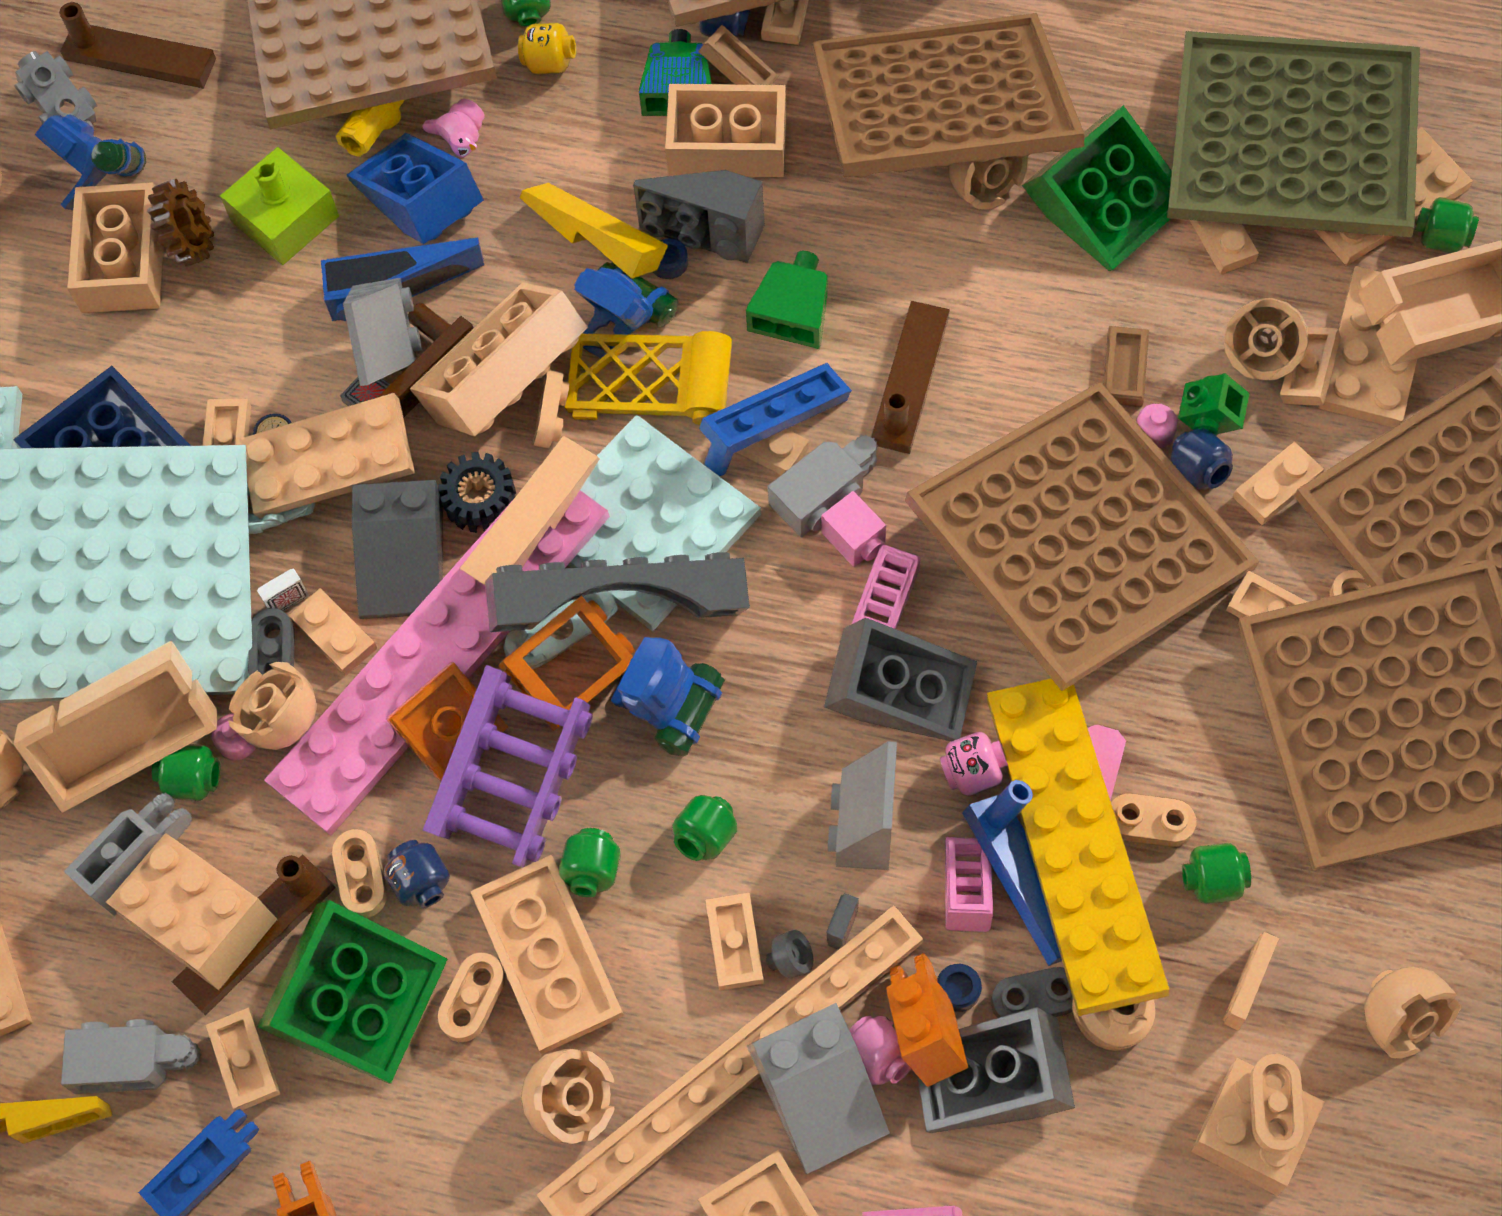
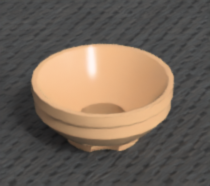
(1114, 1030)

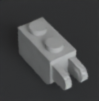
(821, 482)
(124, 845)
(123, 1057)

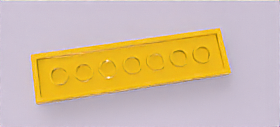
(1078, 849)

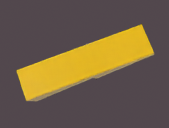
(579, 221)
(43, 1118)

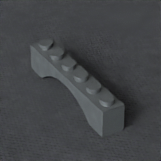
(702, 587)

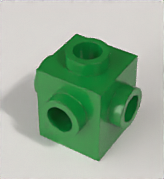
(1214, 404)

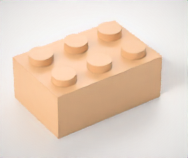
(726, 129)
(114, 250)
(192, 910)

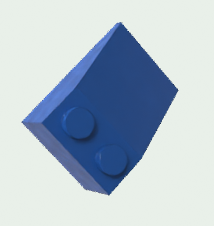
(417, 187)

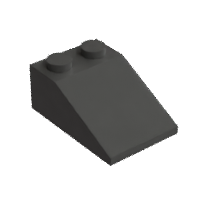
(396, 546)
(900, 681)
(1011, 1075)

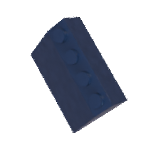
(102, 415)

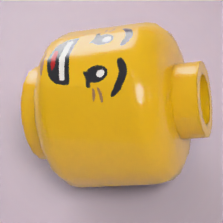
(546, 48)

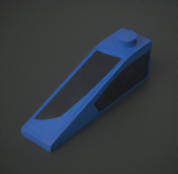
(416, 266)

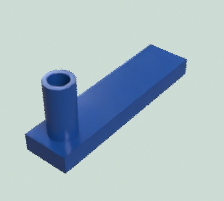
(770, 413)
(1008, 851)

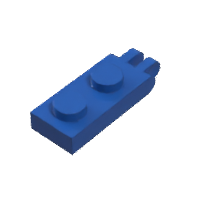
(200, 1166)

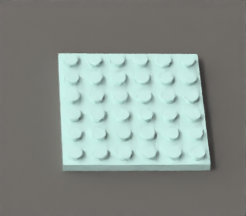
(119, 558)

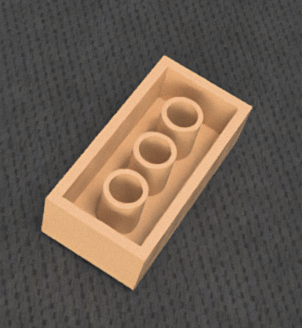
(499, 358)

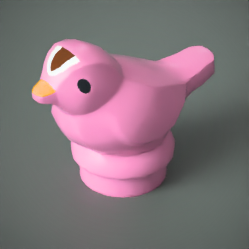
(458, 126)

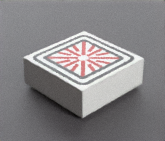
(283, 591)

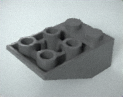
(704, 211)

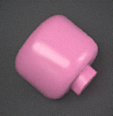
(1158, 423)
(229, 742)

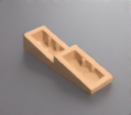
(533, 510)

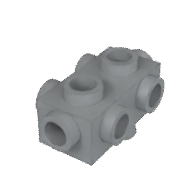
(48, 86)

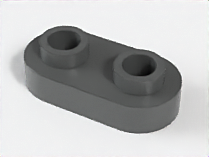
(271, 650)
(1036, 992)

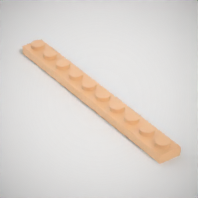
(725, 1070)

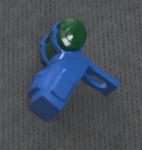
(88, 154)
(623, 302)
(668, 693)

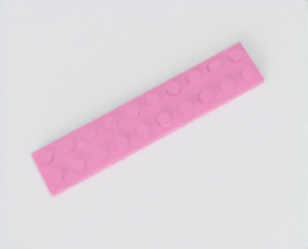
(352, 739)

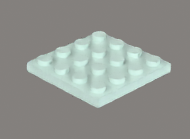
(659, 508)

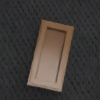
(736, 60)
(1126, 364)

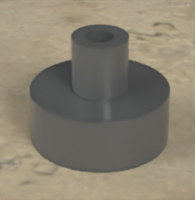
(791, 954)

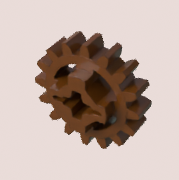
(180, 222)

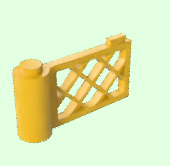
(700, 385)

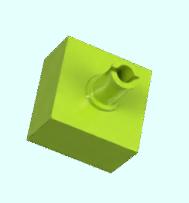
(280, 205)

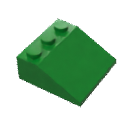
(1108, 191)
(353, 992)

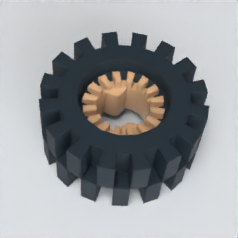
(476, 474)

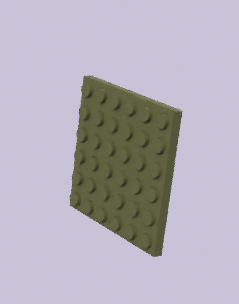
(1296, 134)

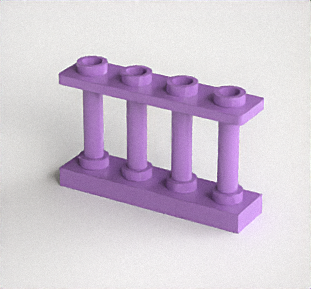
(465, 774)

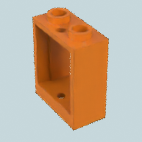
(593, 616)

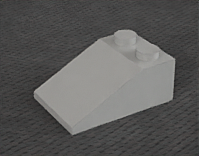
(381, 329)
(865, 810)
(819, 1088)

